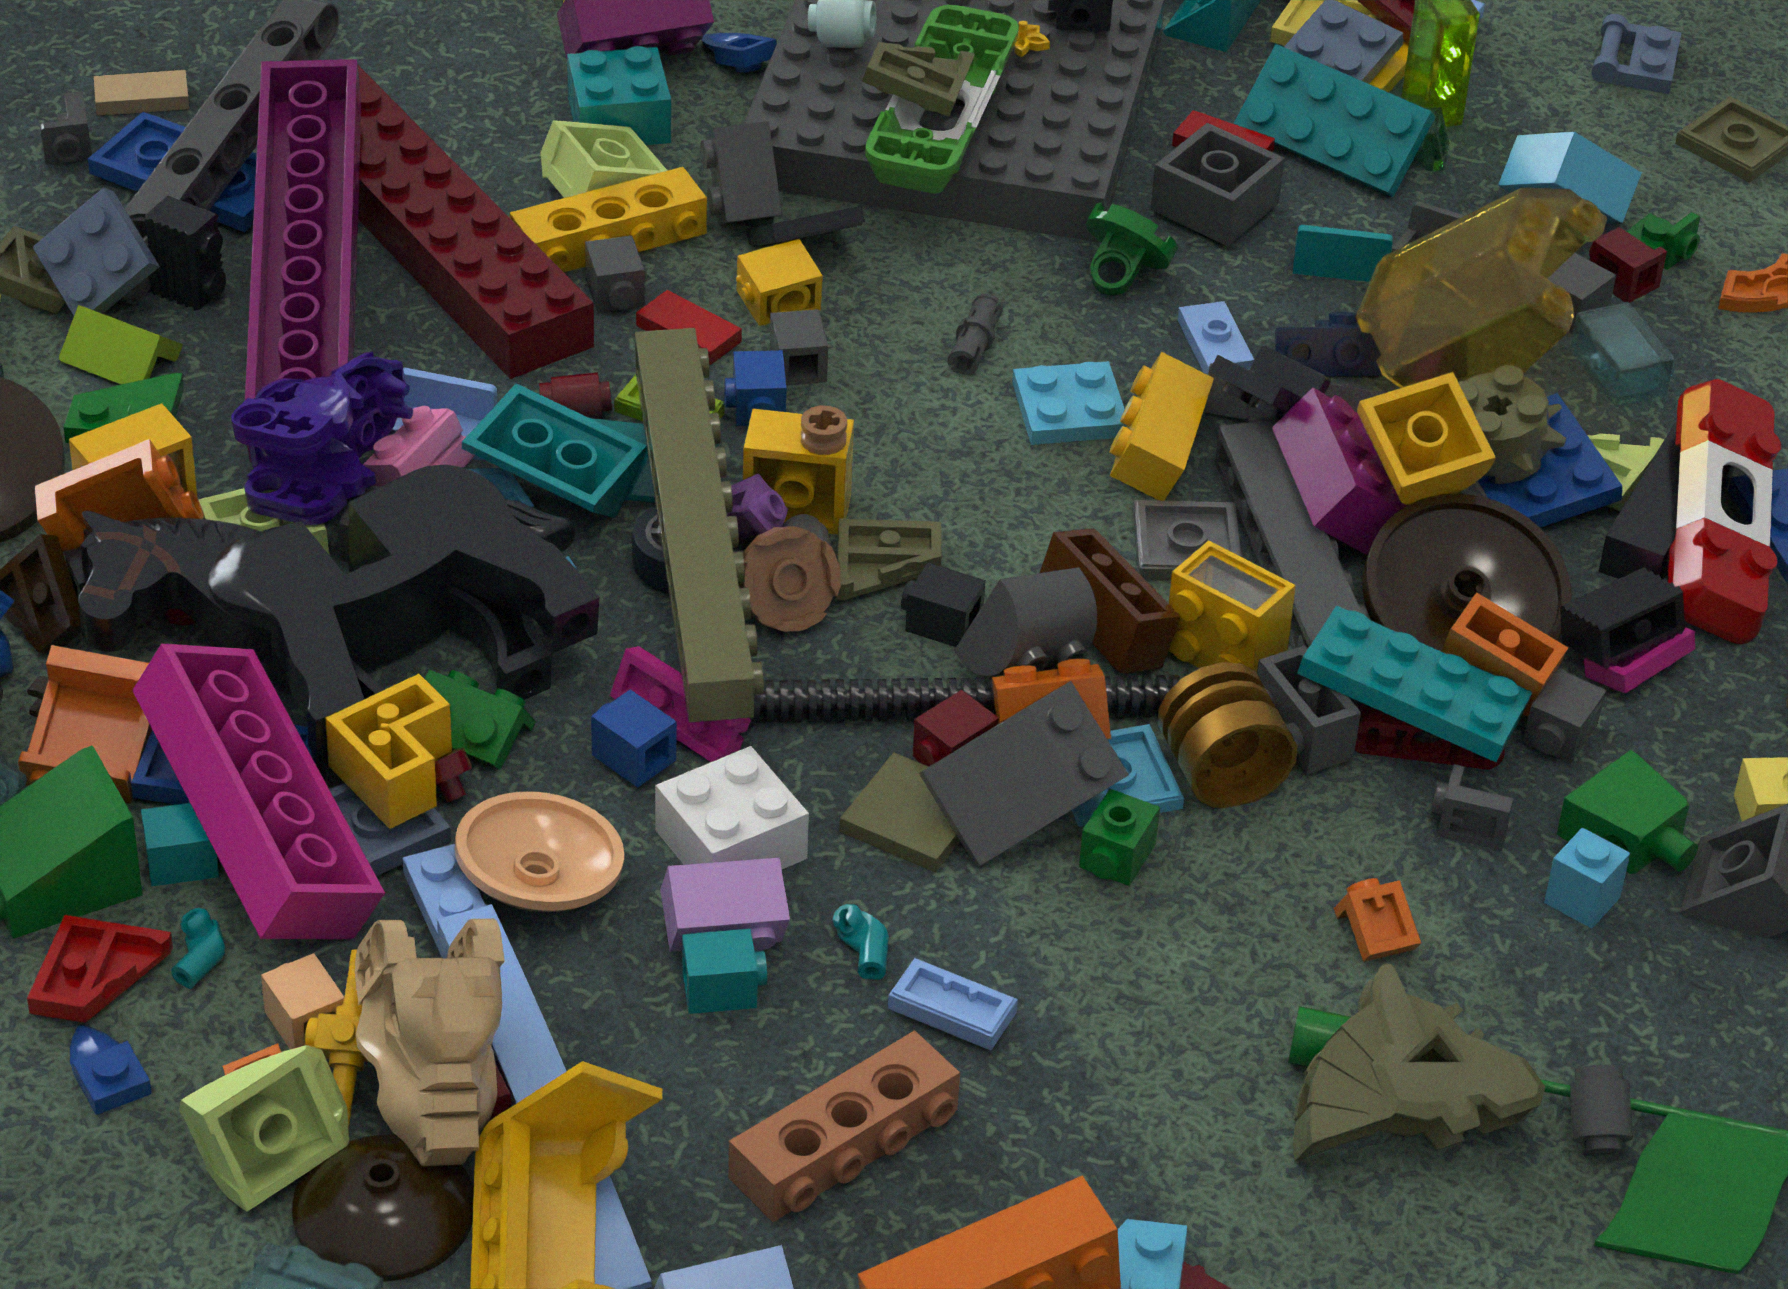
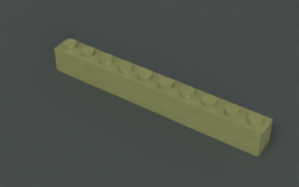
(695, 527)

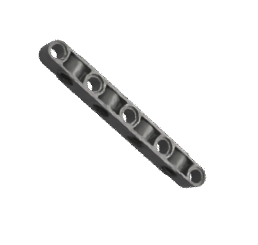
(227, 123)

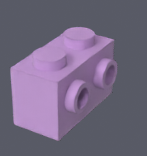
(724, 899)

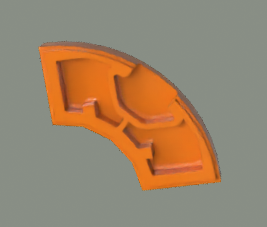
(1757, 290)

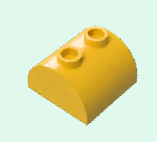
(1427, 438)

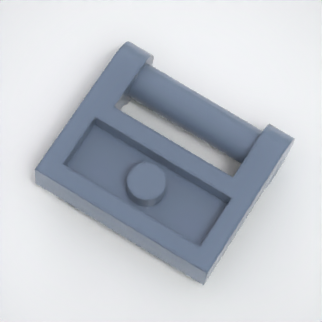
(1651, 57)

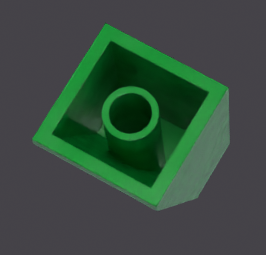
(66, 847)

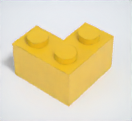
(390, 748)

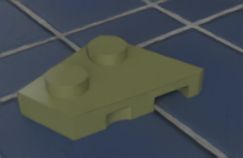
(918, 75)
(884, 553)

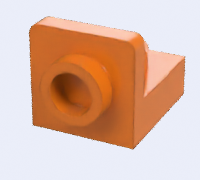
(1379, 918)

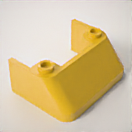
(541, 1178)

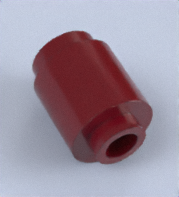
(579, 393)

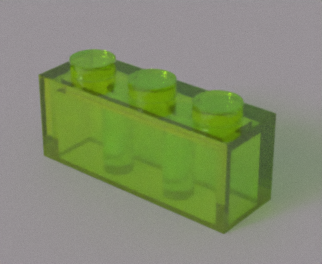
(1441, 56)

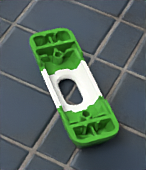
(925, 158)

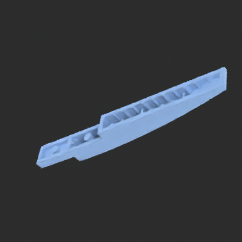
(522, 1041)

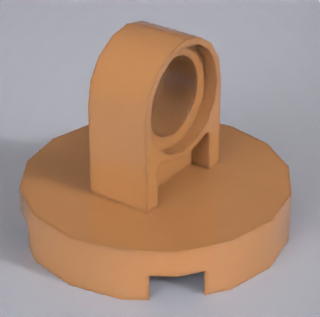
(790, 578)

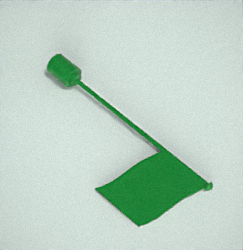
(1696, 1189)

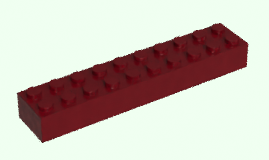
(464, 245)

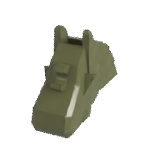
(1408, 1073)

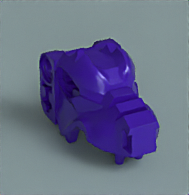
(313, 432)

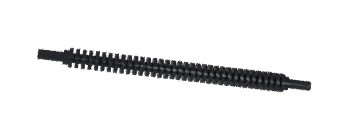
(924, 699)

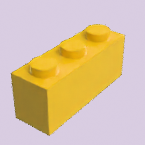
(1159, 426)

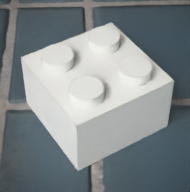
(731, 813)

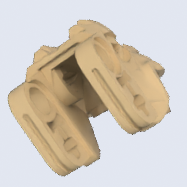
(432, 1035)

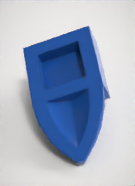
(740, 49)
(106, 1069)

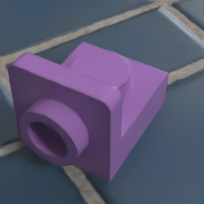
(756, 507)

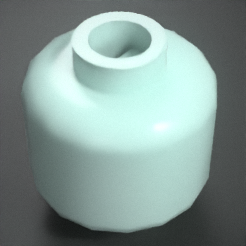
(842, 22)

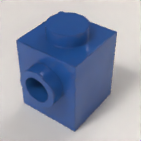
(756, 384)
(633, 738)

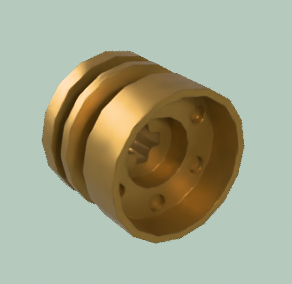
(1227, 735)

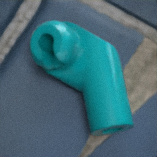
(866, 937)
(204, 947)

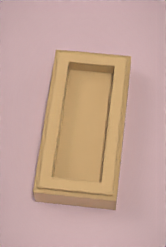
(141, 92)

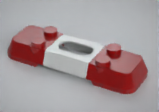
(1713, 557)

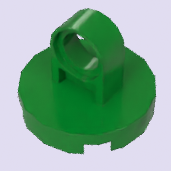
(1127, 240)

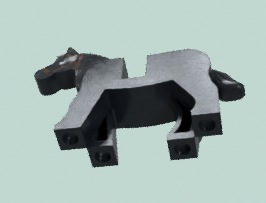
(421, 560)

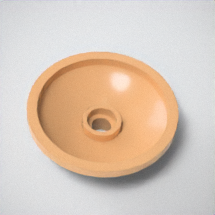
(539, 851)

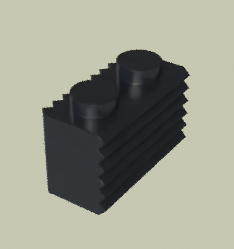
(188, 252)
(1623, 617)

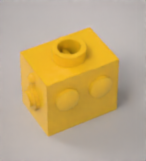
(778, 280)

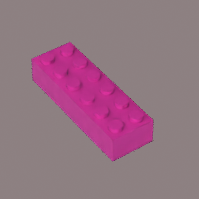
(257, 793)

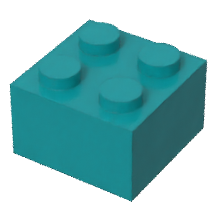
(621, 91)

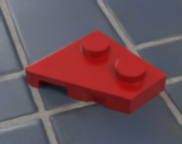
(93, 965)

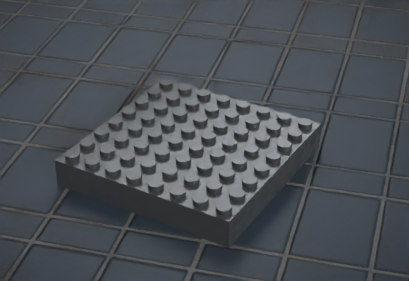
(1039, 152)

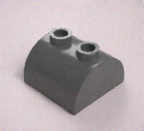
(1031, 623)

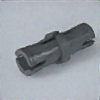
(975, 334)

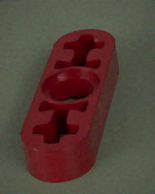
(1388, 744)

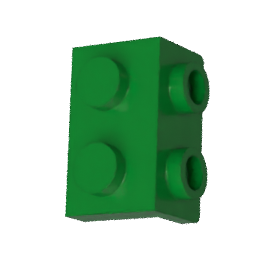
(480, 720)

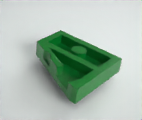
(113, 403)

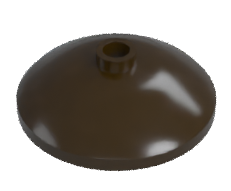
(383, 1209)

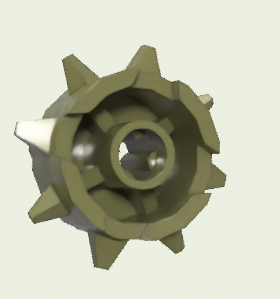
(1514, 421)

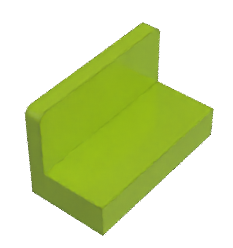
(114, 347)

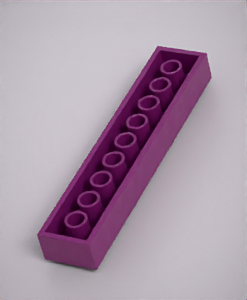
(304, 222)

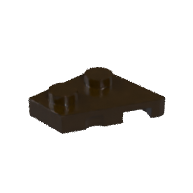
(42, 593)

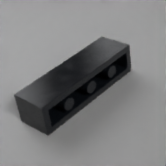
(1649, 517)

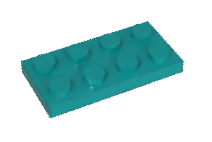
(1335, 120)
(1415, 683)

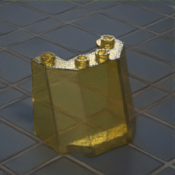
(1479, 288)

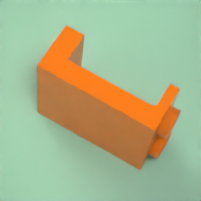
(120, 486)
(89, 705)

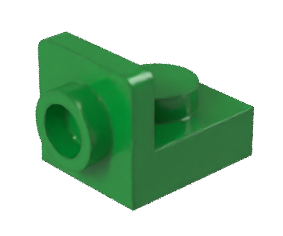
(1678, 239)

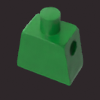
(1634, 811)

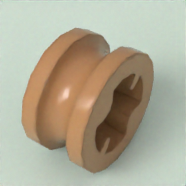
(823, 430)

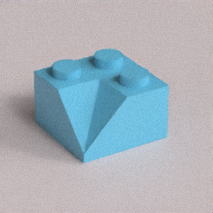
(1575, 164)

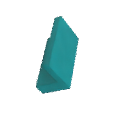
(1339, 252)

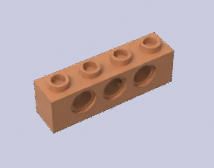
(844, 1126)

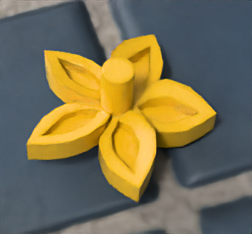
(1030, 38)

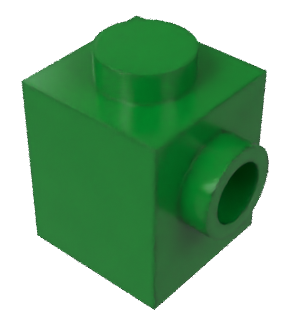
(1119, 837)

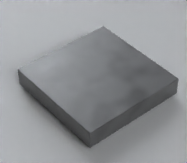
(1176, 529)

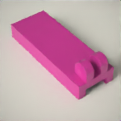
(662, 684)

